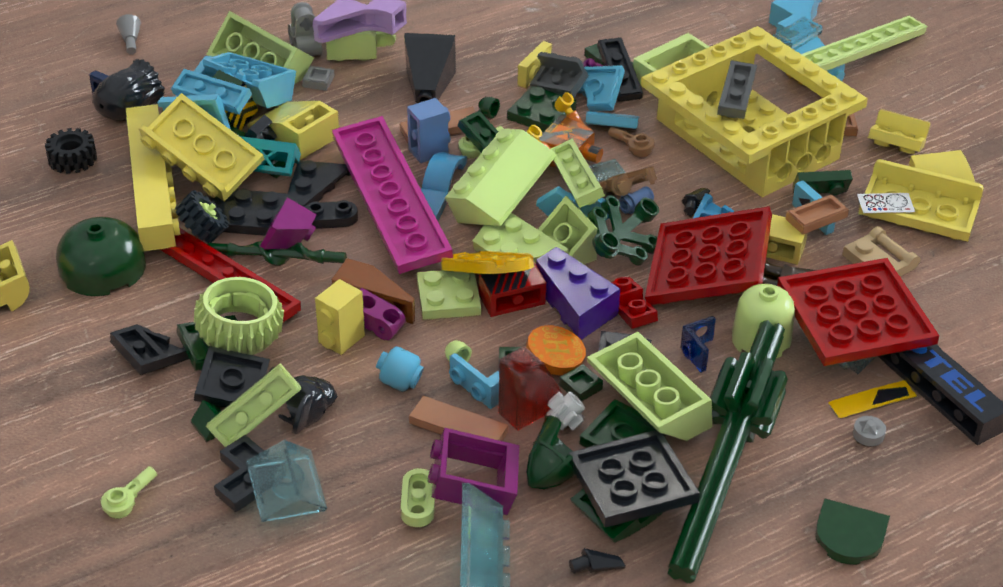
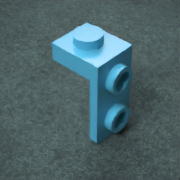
(479, 386)

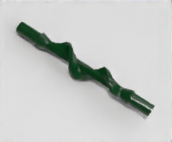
(281, 256)

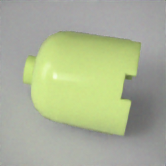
(761, 304)

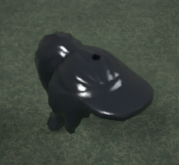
(309, 403)

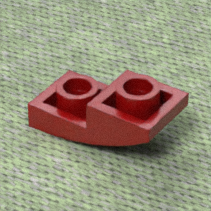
(632, 305)

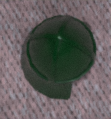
(549, 457)

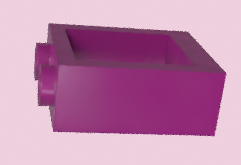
(479, 451)

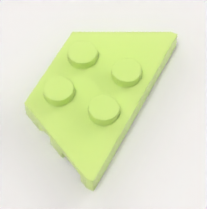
(516, 237)

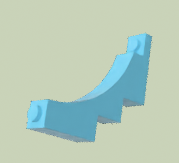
(787, 12)

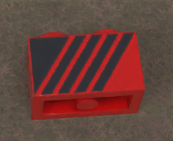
(512, 291)

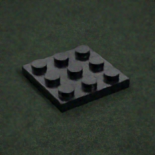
(633, 478)

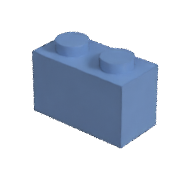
(428, 129)

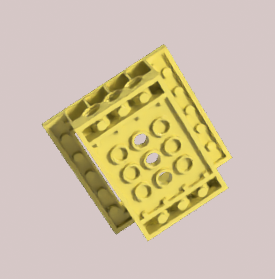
(768, 143)

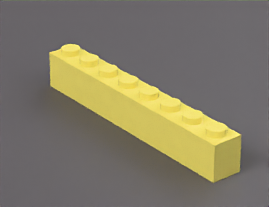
(152, 185)

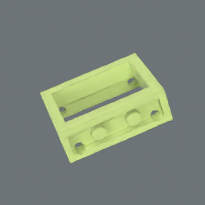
(667, 54)

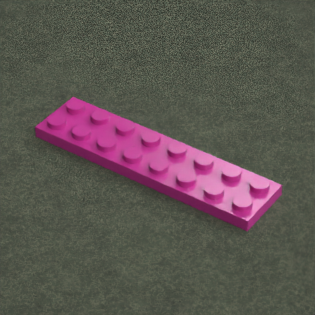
(392, 195)

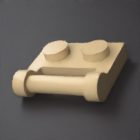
(866, 250)

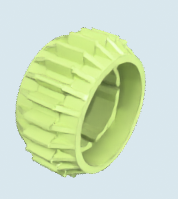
(244, 296)

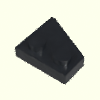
(146, 349)

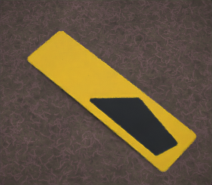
(872, 399)

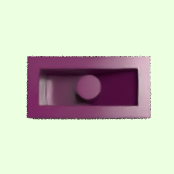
(289, 226)

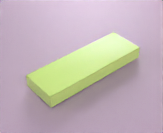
(254, 406)

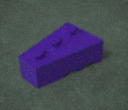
(578, 292)

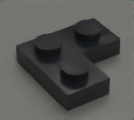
(237, 488)

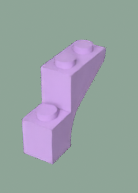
(352, 17)

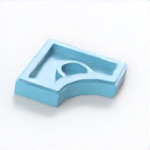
(602, 87)

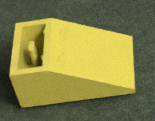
(303, 123)

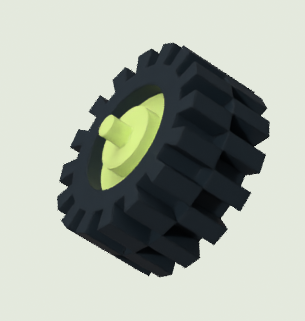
(202, 216)

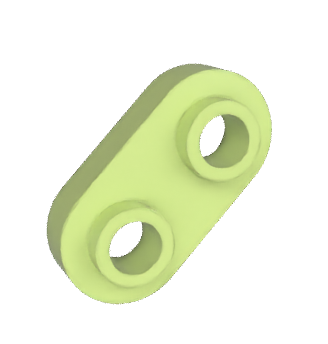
(416, 499)

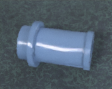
(629, 201)

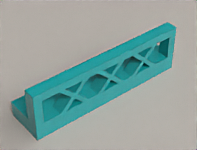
(275, 151)

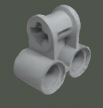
(301, 29)

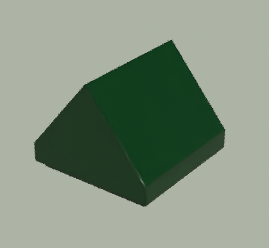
(202, 416)

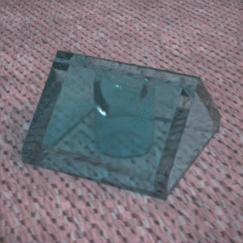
(286, 482)

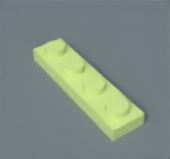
(577, 174)

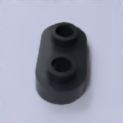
(333, 214)

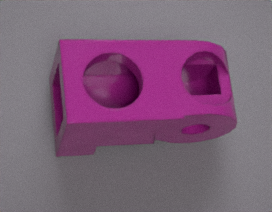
(381, 316)

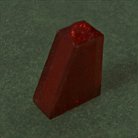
(524, 388)

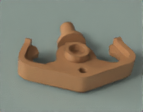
(622, 183)

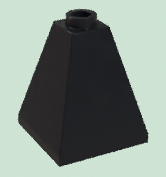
(429, 63)

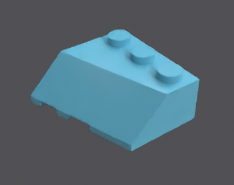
(268, 82)

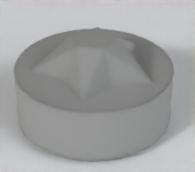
(869, 431)

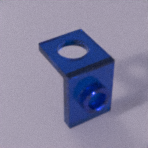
(693, 346)

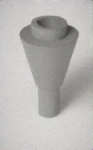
(129, 28)

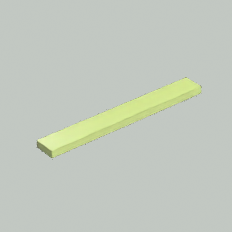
(866, 43)

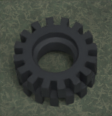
(71, 150)

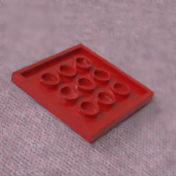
(709, 256)
(858, 311)

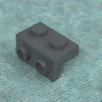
(560, 74)

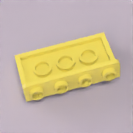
(201, 147)
(940, 201)

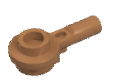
(639, 145)

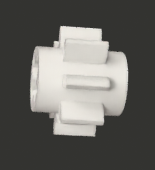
(567, 409)

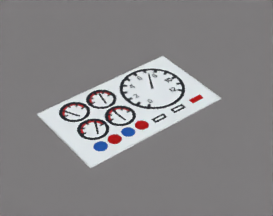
(885, 203)

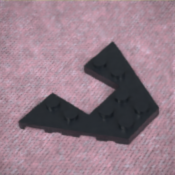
(254, 211)

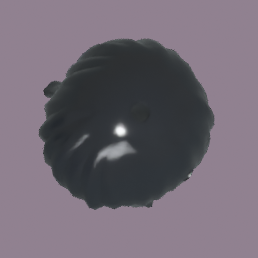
(128, 88)

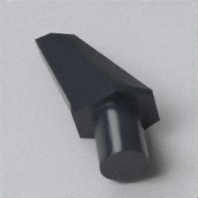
(693, 200)
(596, 561)

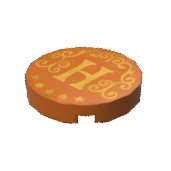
(556, 348)

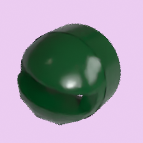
(489, 106)

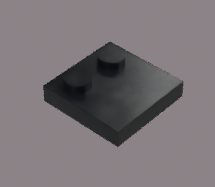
(228, 375)

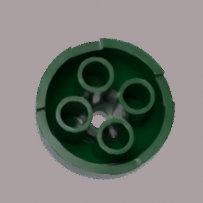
(100, 256)

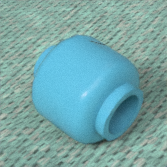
(399, 369)

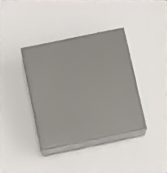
(318, 78)

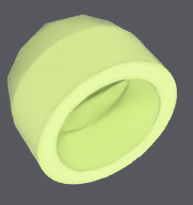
(459, 348)

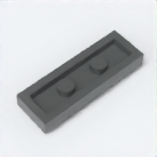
(737, 89)

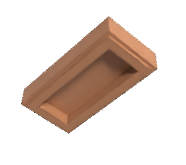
(817, 214)

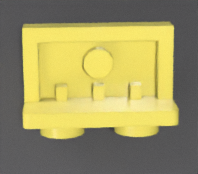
(899, 130)

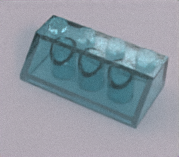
(482, 541)

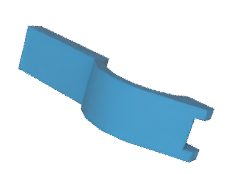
(438, 179)

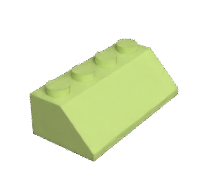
(251, 41)
(499, 178)
(654, 387)

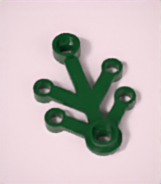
(608, 243)

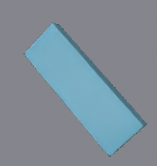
(193, 83)

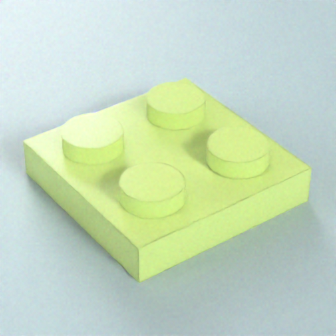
(448, 294)

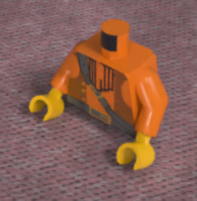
(566, 128)

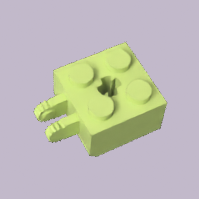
(358, 45)

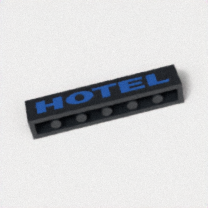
(950, 390)

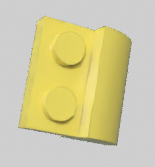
(13, 280)

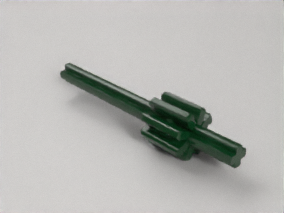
(746, 405)

